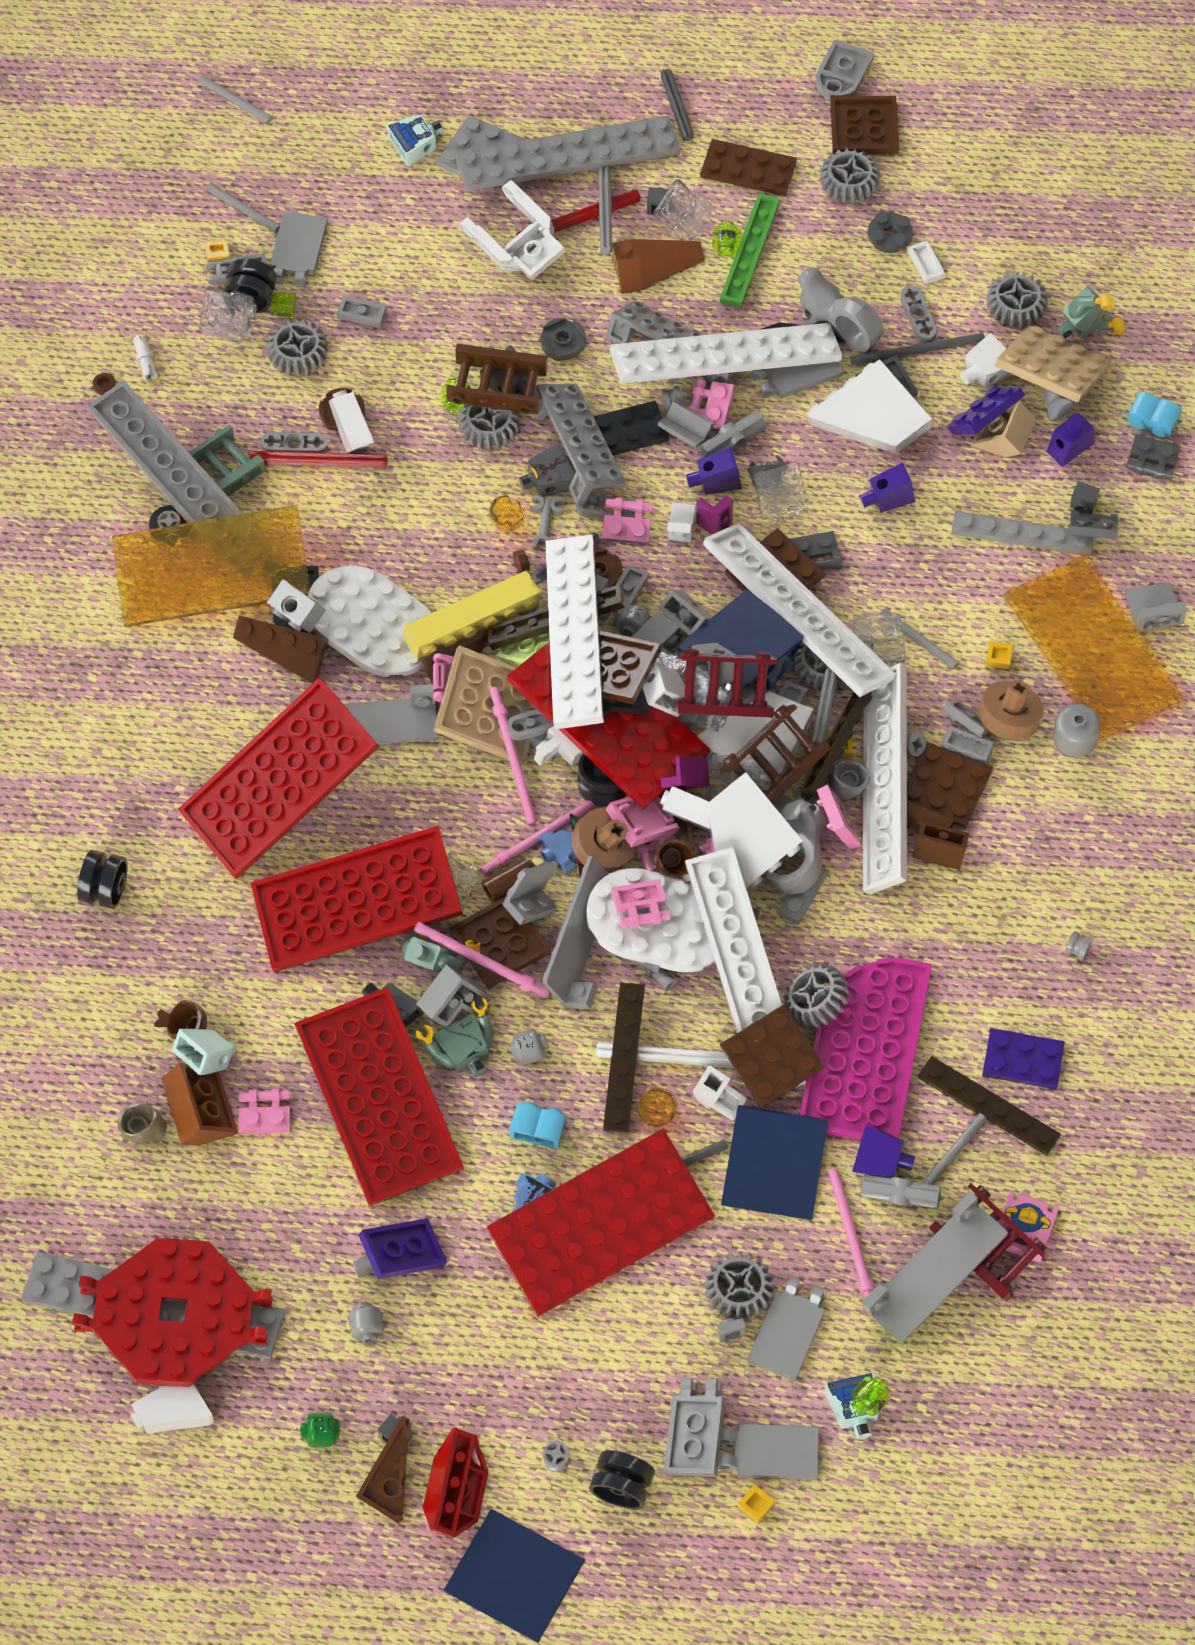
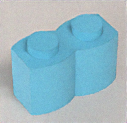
(1154, 414)
(537, 1125)

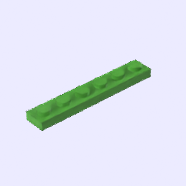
(749, 250)

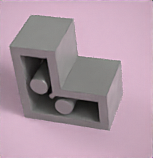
(449, 995)

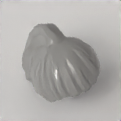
(1057, 405)

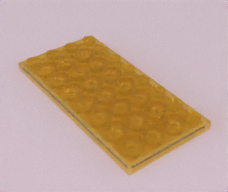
(209, 565)
(1093, 646)

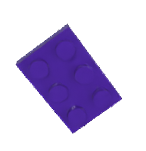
(985, 410)
(1023, 1058)
(402, 1248)

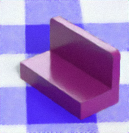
(714, 518)
(691, 773)

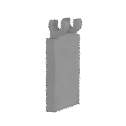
(298, 246)
(794, 379)
(788, 1331)
(695, 1430)
(772, 1451)

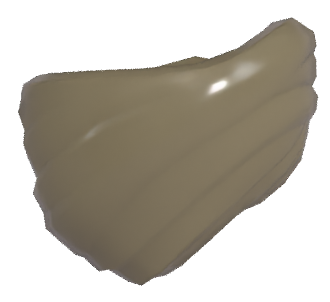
(141, 1124)

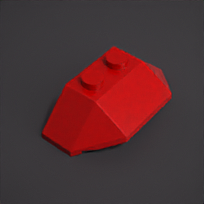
(456, 1484)

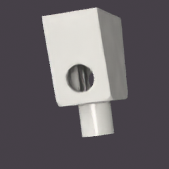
(981, 363)
(663, 688)

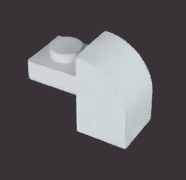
(681, 522)
(555, 743)
(715, 1093)

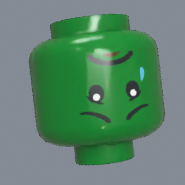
(320, 1430)

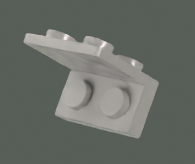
(1155, 607)
(526, 897)

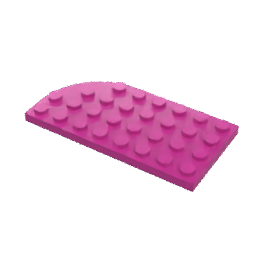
(869, 1049)

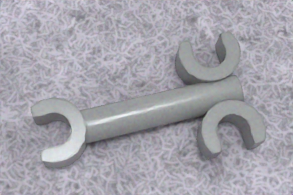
(546, 507)

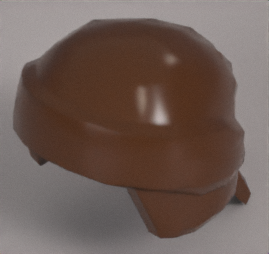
(671, 857)
(182, 1015)

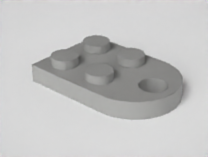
(843, 68)

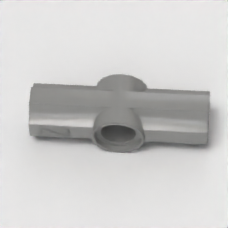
(734, 434)
(901, 1191)

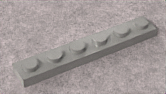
(1020, 533)

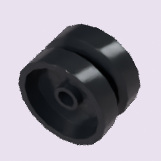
(252, 279)
(596, 785)
(102, 879)
(622, 1479)

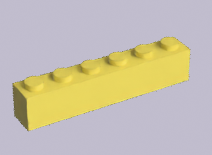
(471, 615)

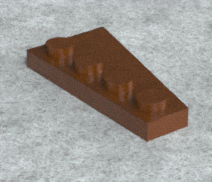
(292, 649)

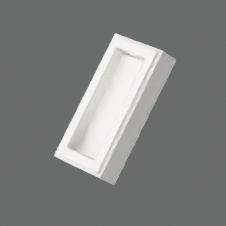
(926, 262)

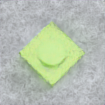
(283, 304)

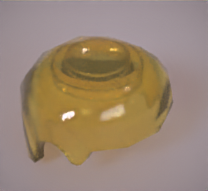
(503, 508)
(652, 1102)

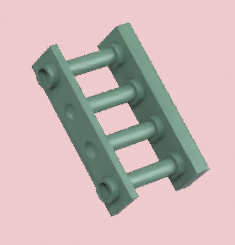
(235, 479)

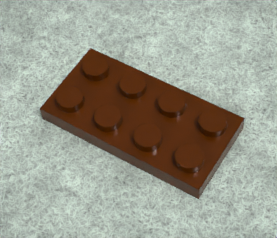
(748, 167)

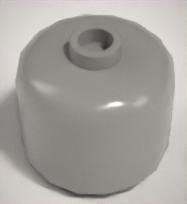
(1076, 730)

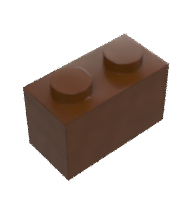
(940, 845)

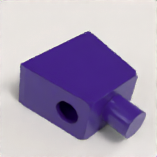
(1071, 439)
(716, 473)
(889, 489)
(881, 1153)

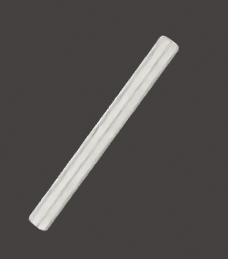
(671, 1055)

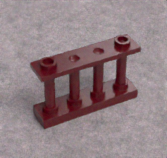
(712, 704)
(1002, 1283)

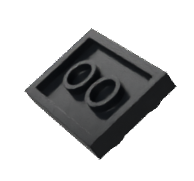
(632, 428)

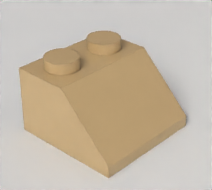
(1007, 433)

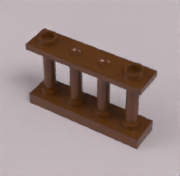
(503, 360)
(797, 767)

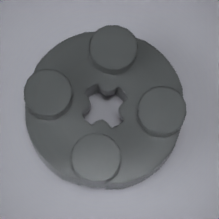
(892, 221)
(562, 350)

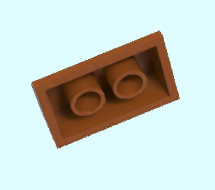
(198, 1105)

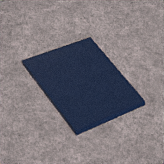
(746, 628)
(774, 1162)
(514, 1575)

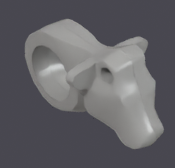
(849, 317)
(809, 823)

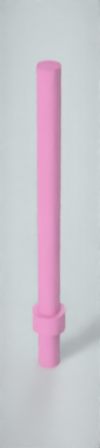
(500, 711)
(504, 857)
(525, 982)
(866, 1284)

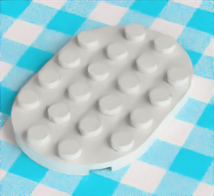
(367, 619)
(674, 944)

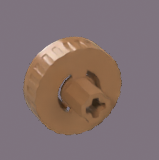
(1003, 703)
(609, 837)

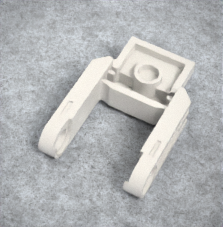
(531, 249)

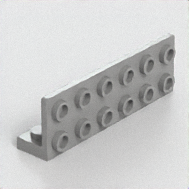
(655, 325)
(581, 439)
(398, 719)
(575, 945)
(935, 1270)

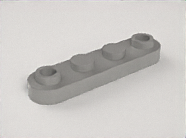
(531, 722)

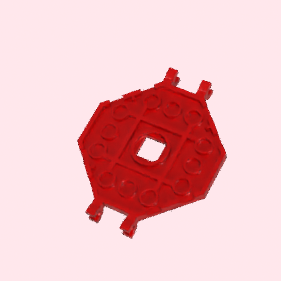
(173, 1351)

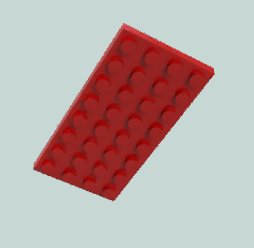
(627, 746)
(278, 778)
(356, 898)
(378, 1096)
(600, 1222)

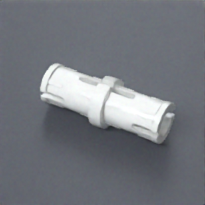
(145, 357)

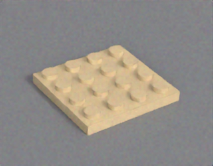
(1053, 363)
(468, 704)

